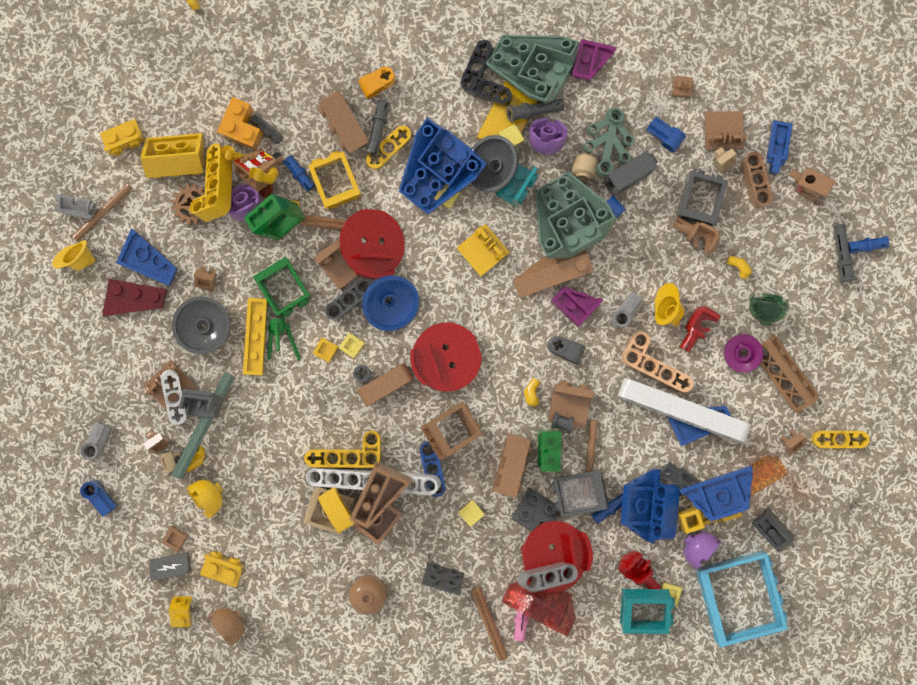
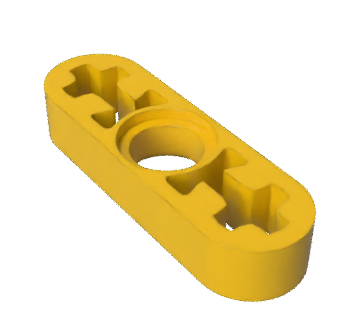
(388, 139)
(826, 444)

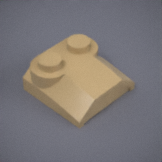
(316, 515)

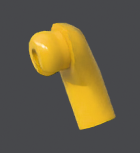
(530, 394)

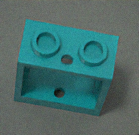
(646, 596)

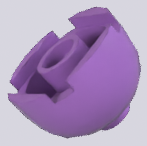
(547, 136)
(243, 201)
(700, 548)

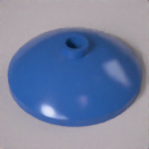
(393, 313)

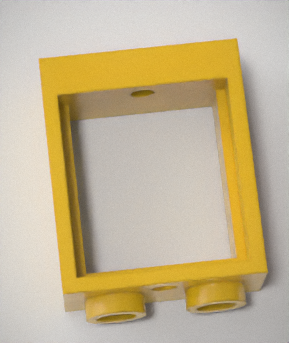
(341, 198)

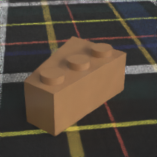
(342, 122)
(379, 492)

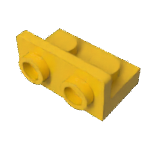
(122, 137)
(222, 569)

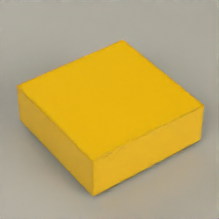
(325, 350)

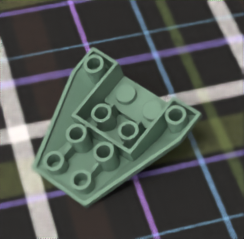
(535, 63)
(570, 217)

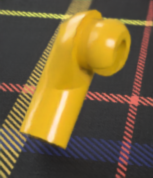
(745, 269)
(197, 460)

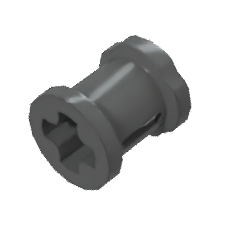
(562, 422)

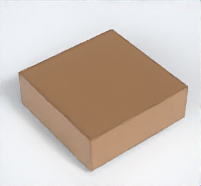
(175, 538)

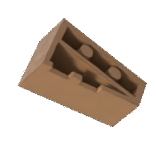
(512, 465)

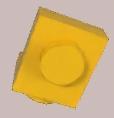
(180, 611)

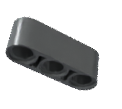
(340, 300)

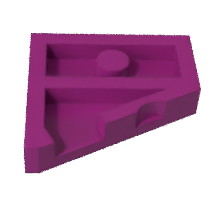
(575, 305)

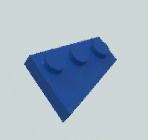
(145, 259)
(687, 433)

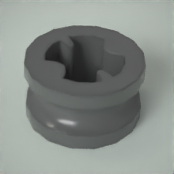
(365, 378)

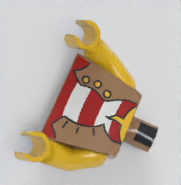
(256, 168)

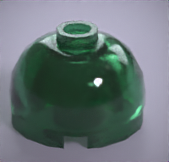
(768, 308)

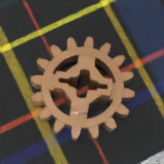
(184, 205)

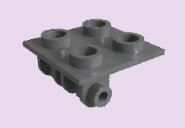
(534, 510)
(443, 578)

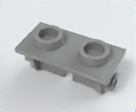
(81, 208)

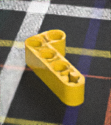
(217, 187)
(343, 455)

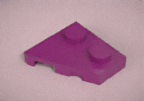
(590, 59)

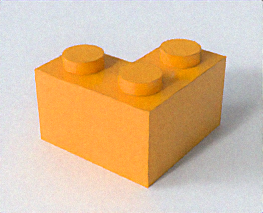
(236, 127)

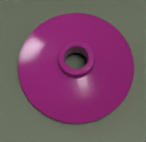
(733, 354)

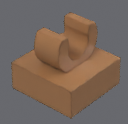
(682, 86)
(205, 280)
(156, 441)
(795, 443)

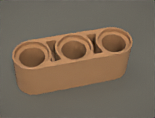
(760, 172)
(385, 384)

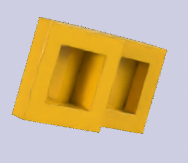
(336, 510)

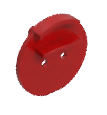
(372, 258)
(431, 362)
(569, 547)

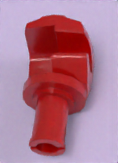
(694, 327)
(638, 569)

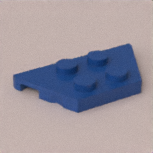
(722, 494)
(638, 504)

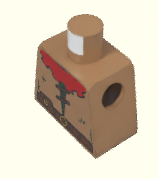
(812, 185)

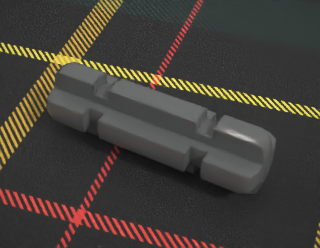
(267, 129)

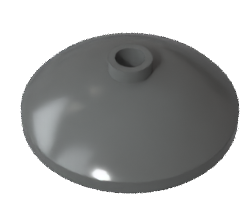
(496, 151)
(188, 322)

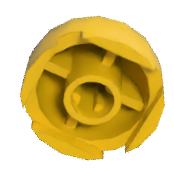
(206, 496)

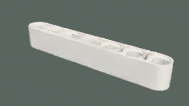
(684, 411)
(345, 481)

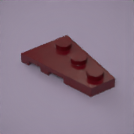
(131, 297)

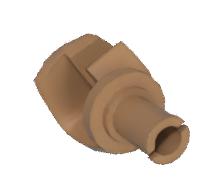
(697, 231)

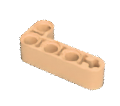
(658, 367)

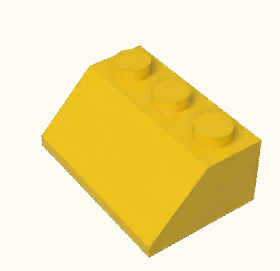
(173, 155)

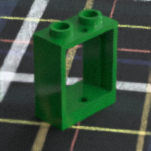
(274, 207)
(272, 271)
(550, 458)

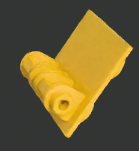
(483, 250)

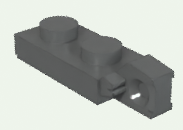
(678, 476)

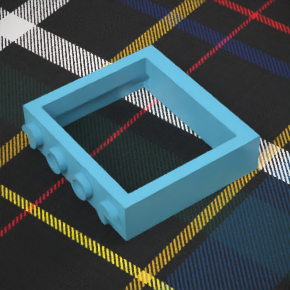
(774, 596)

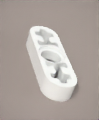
(165, 385)

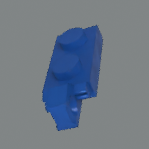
(778, 145)

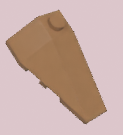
(552, 272)

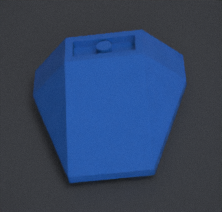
(435, 160)

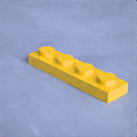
(255, 336)

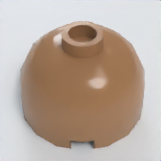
(368, 594)
(228, 624)

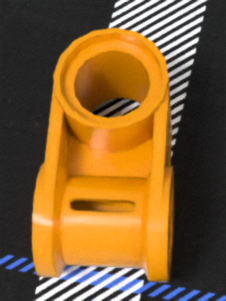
(375, 83)

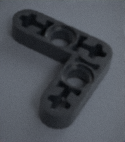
(479, 82)

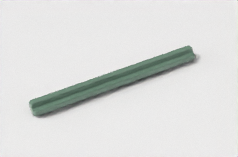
(200, 431)

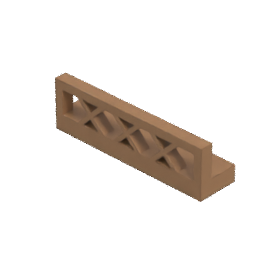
(792, 373)

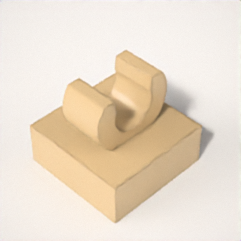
(724, 159)
(168, 462)

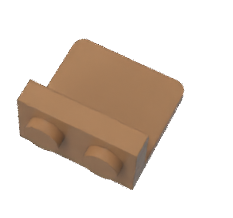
(571, 402)

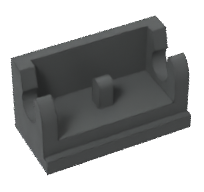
(201, 403)

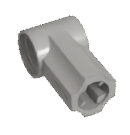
(627, 310)
(97, 439)

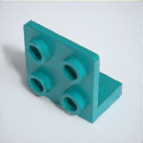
(516, 190)

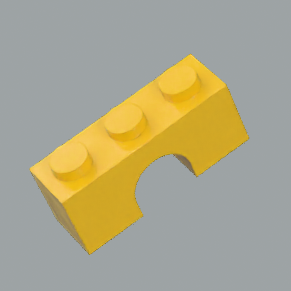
(694, 519)

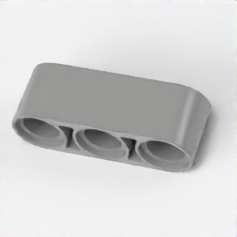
(556, 576)

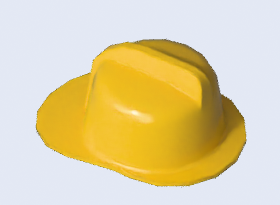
(74, 256)
(668, 305)

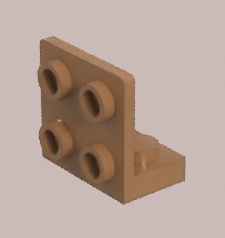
(335, 266)

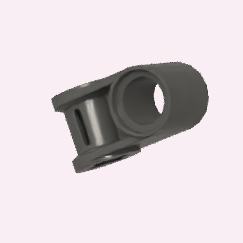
(569, 349)

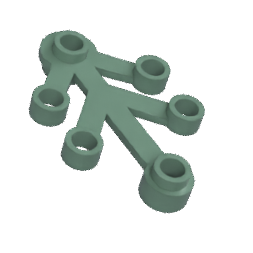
(610, 140)

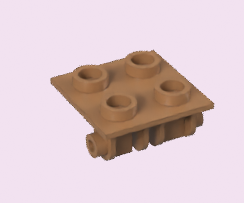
(724, 130)
(154, 386)

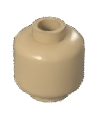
(584, 167)

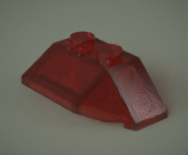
(546, 607)

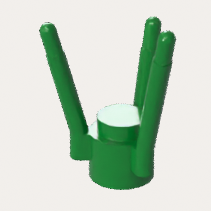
(276, 328)

